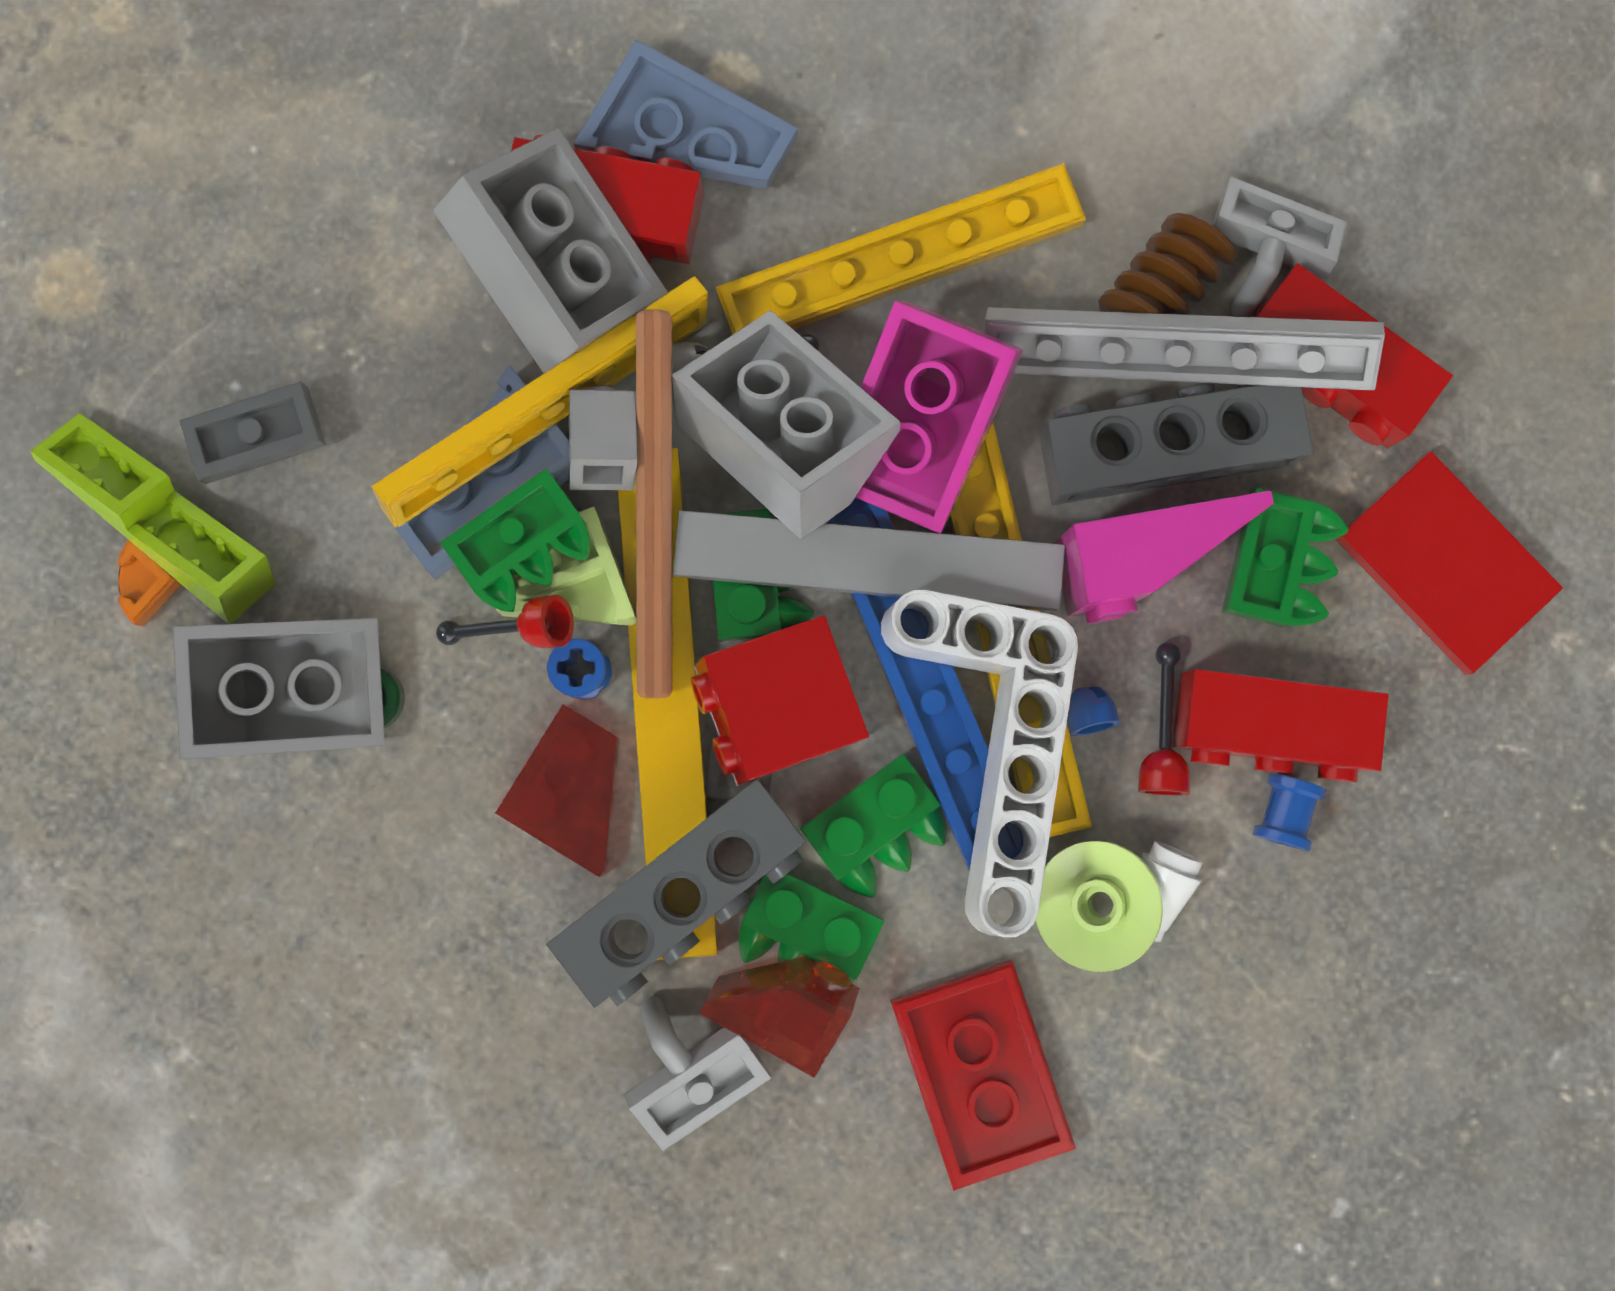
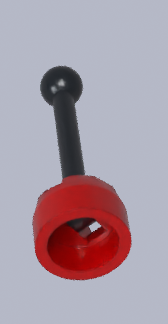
(542, 624)
(1165, 770)

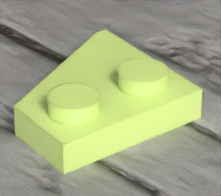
(589, 586)

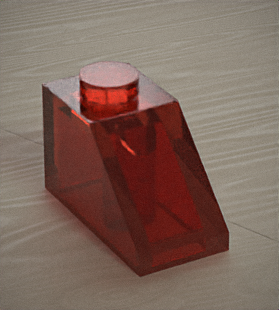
(785, 1009)

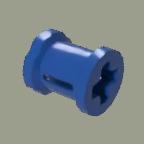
(568, 655)
(1289, 811)

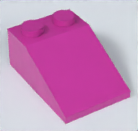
(945, 393)
(1131, 556)

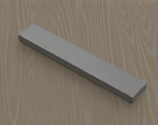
(1192, 347)
(868, 560)

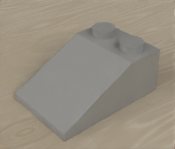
(278, 687)

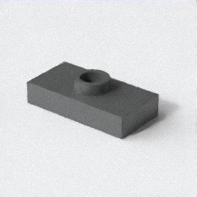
(252, 432)

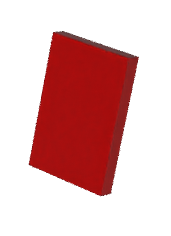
(1449, 563)
(982, 1074)

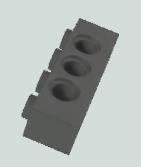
(1078, 472)
(588, 944)

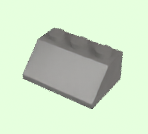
(548, 248)
(783, 422)

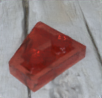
(568, 790)

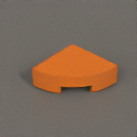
(142, 584)

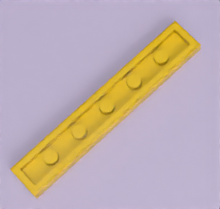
(907, 252)
(528, 411)

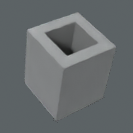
(602, 439)

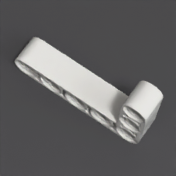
(1009, 738)

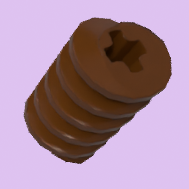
(1170, 268)

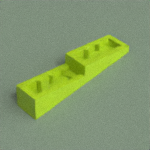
(158, 520)

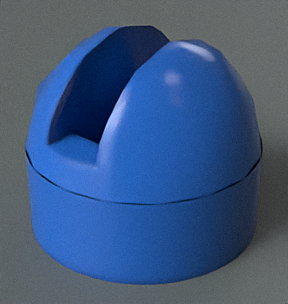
(1091, 711)

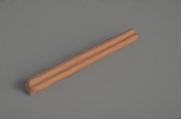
(654, 503)

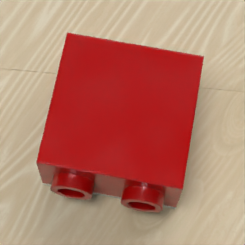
(778, 700)

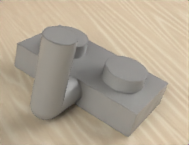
(1279, 233)
(693, 1082)

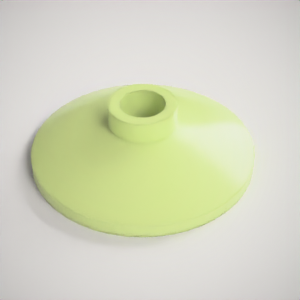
(1072, 924)

